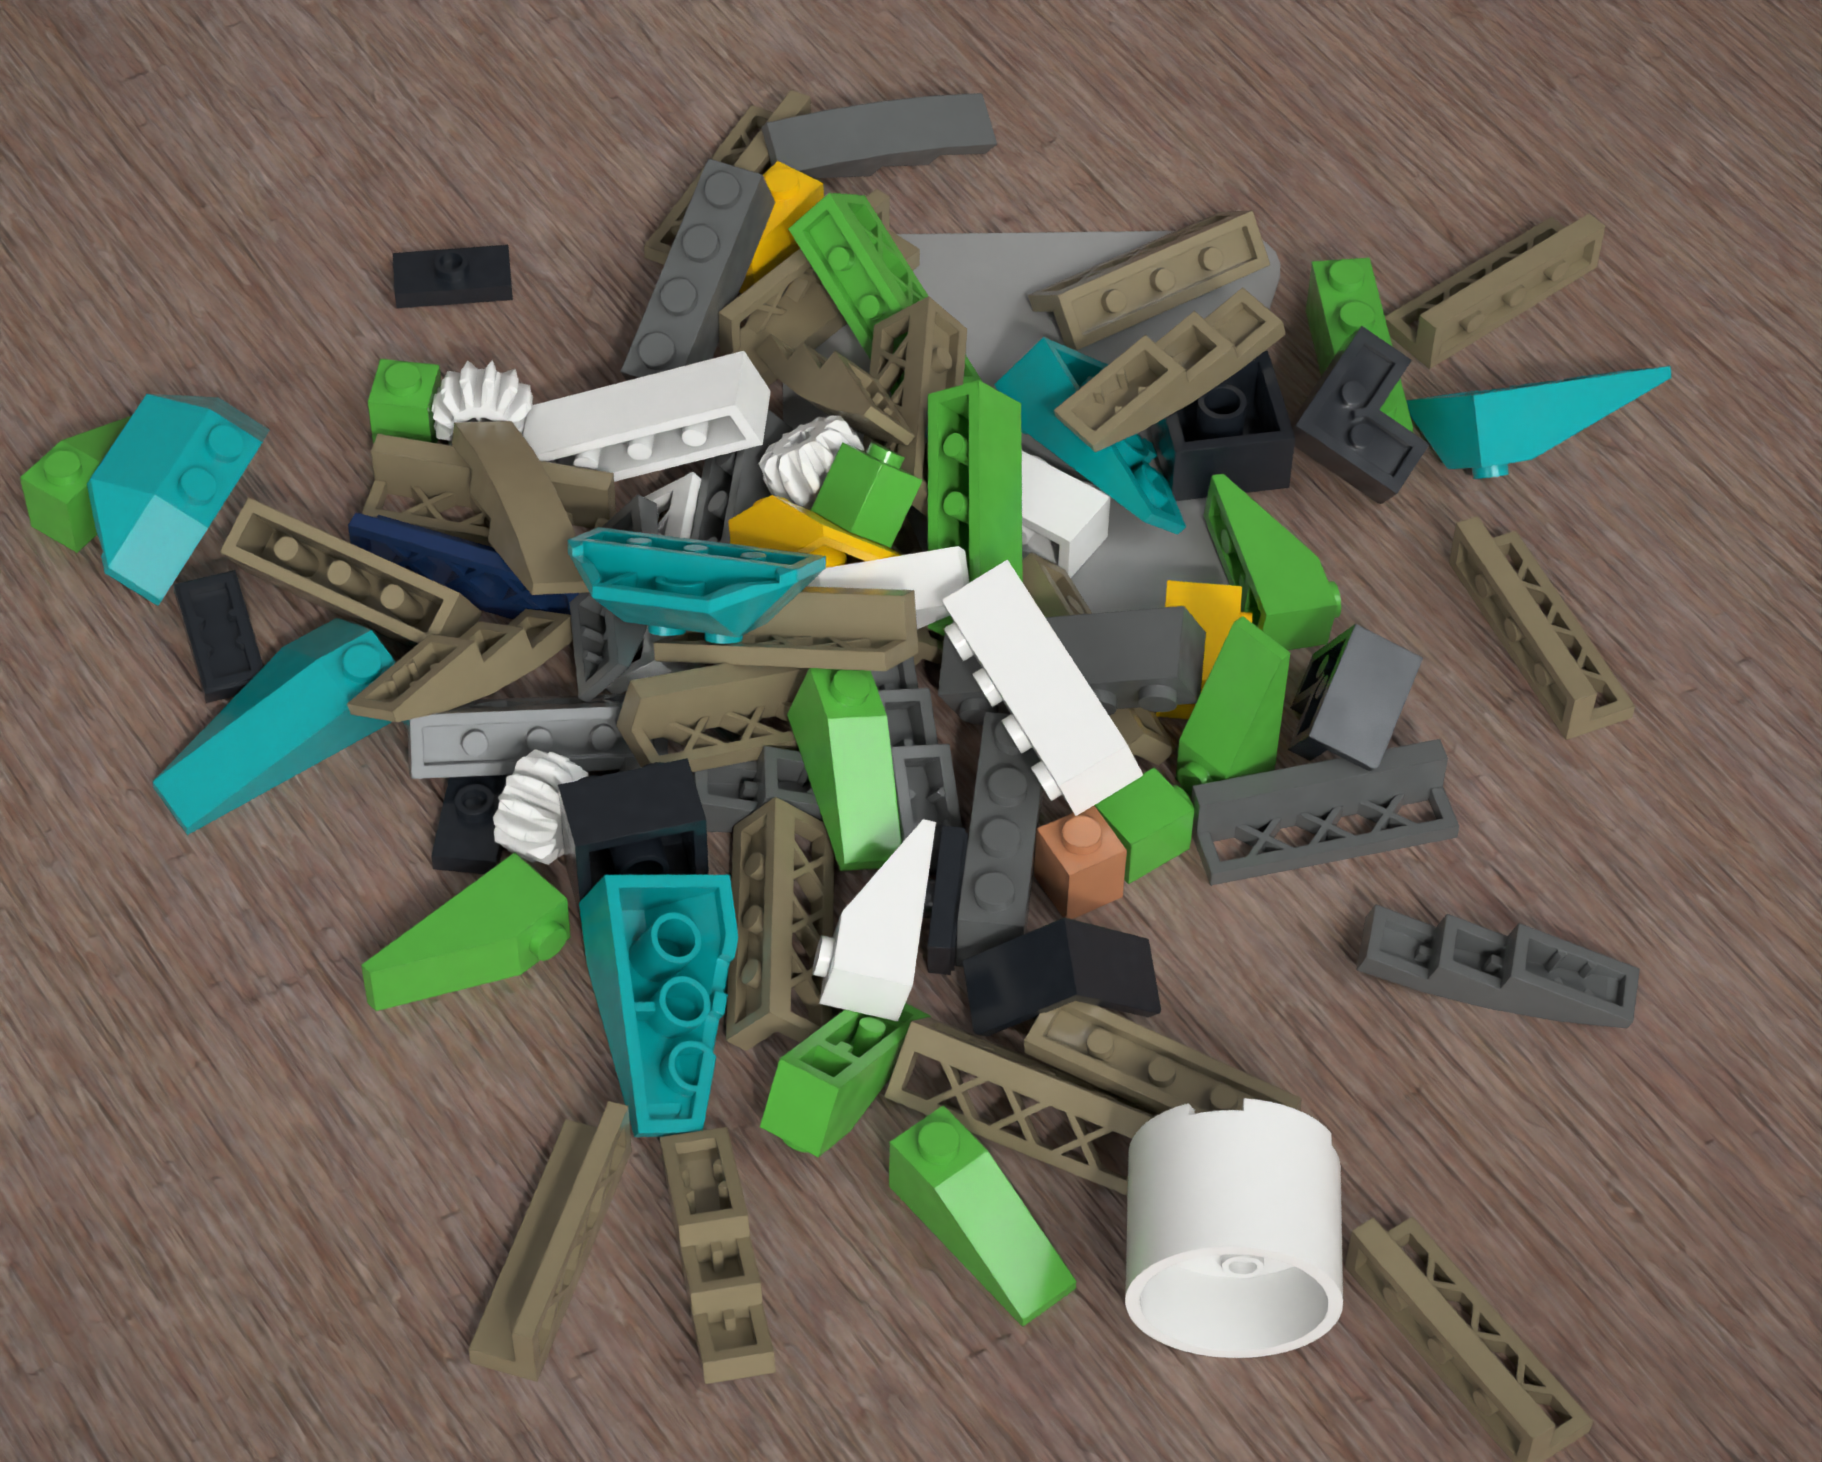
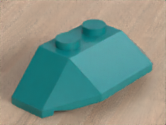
(167, 485)
(689, 582)

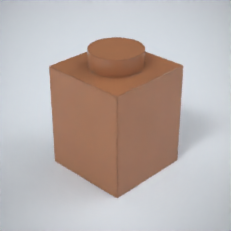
(1079, 863)

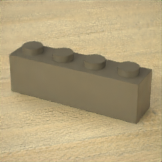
(345, 577)

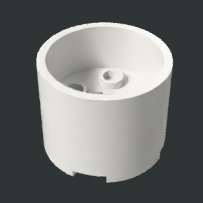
(1234, 1230)

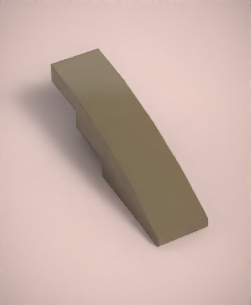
(1170, 374)
(837, 389)
(524, 507)
(456, 671)
(717, 1255)

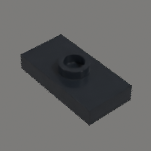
(452, 276)
(218, 634)
(467, 827)
(943, 900)

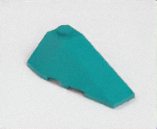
(1043, 382)
(1523, 420)
(277, 724)
(659, 980)

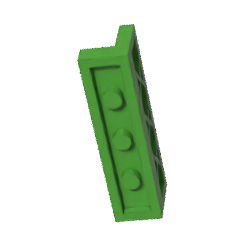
(860, 267)

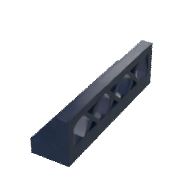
(454, 563)

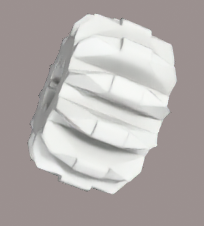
(480, 397)
(802, 459)
(530, 806)

